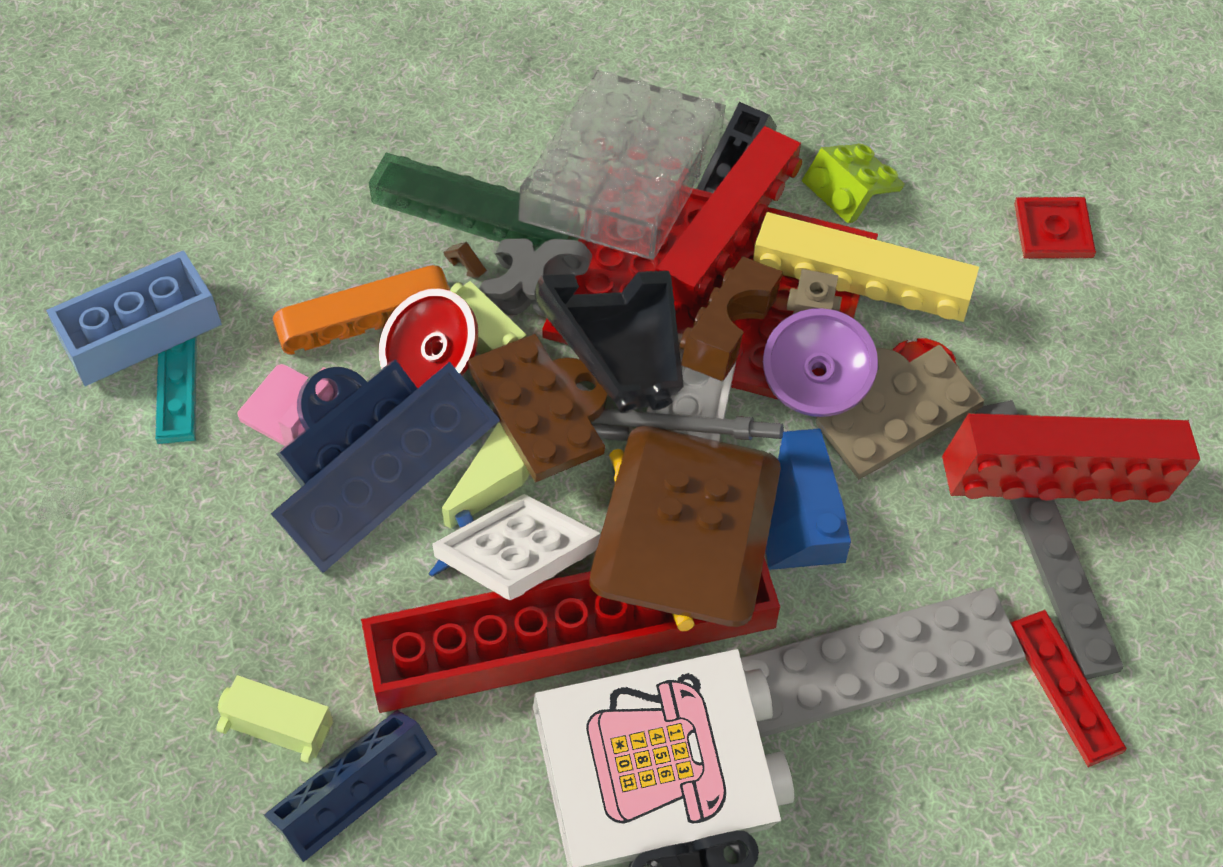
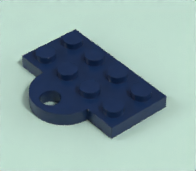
(345, 418)

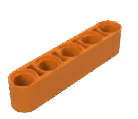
(351, 310)

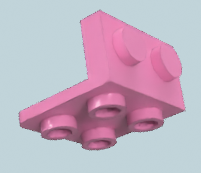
(274, 404)

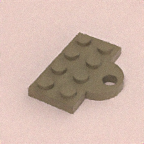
(901, 409)

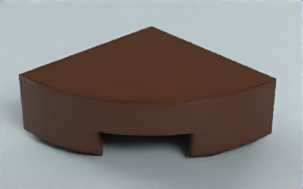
(464, 254)

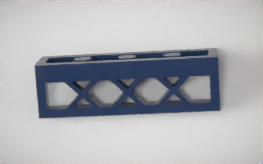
(351, 784)

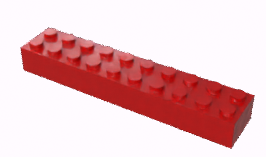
(544, 633)

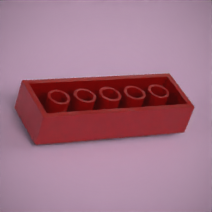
(1069, 457)

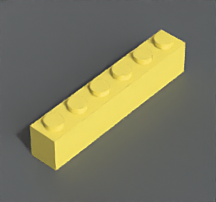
(868, 266)

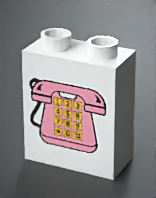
(660, 758)

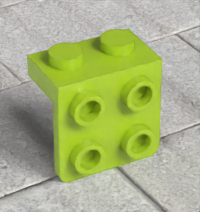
(849, 178)

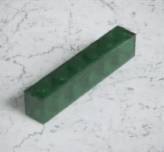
(453, 201)

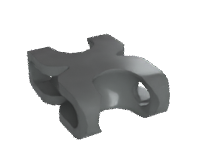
(525, 265)

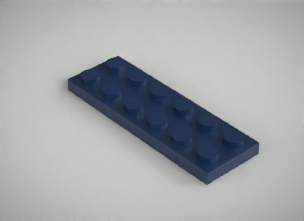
(385, 467)

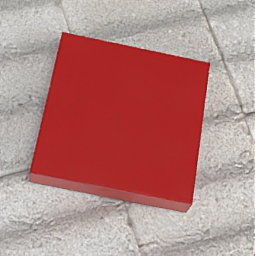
(1054, 227)

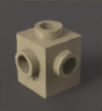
(814, 292)

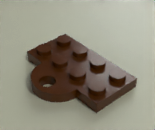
(542, 405)

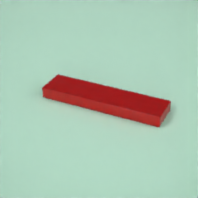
(1067, 689)

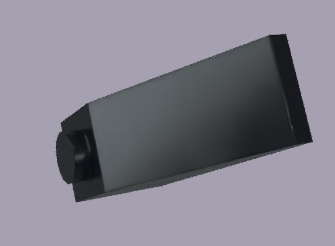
(739, 134)

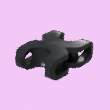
(703, 852)

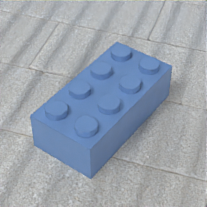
(134, 317)

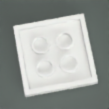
(517, 546)

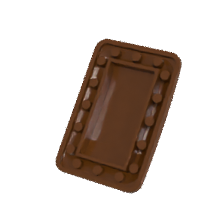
(687, 526)

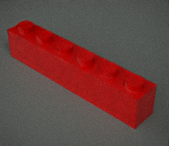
(730, 214)

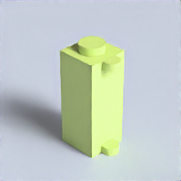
(493, 325)
(274, 717)

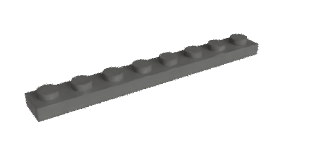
(1064, 578)

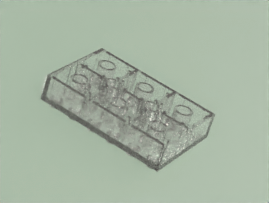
(622, 164)

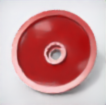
(424, 327)

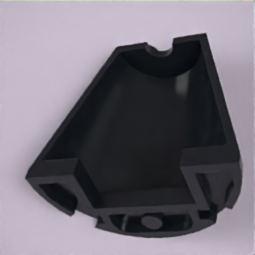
(620, 337)

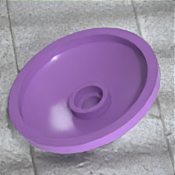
(822, 341)

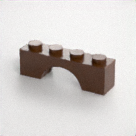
(715, 340)

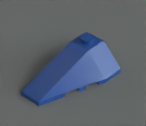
(808, 509)

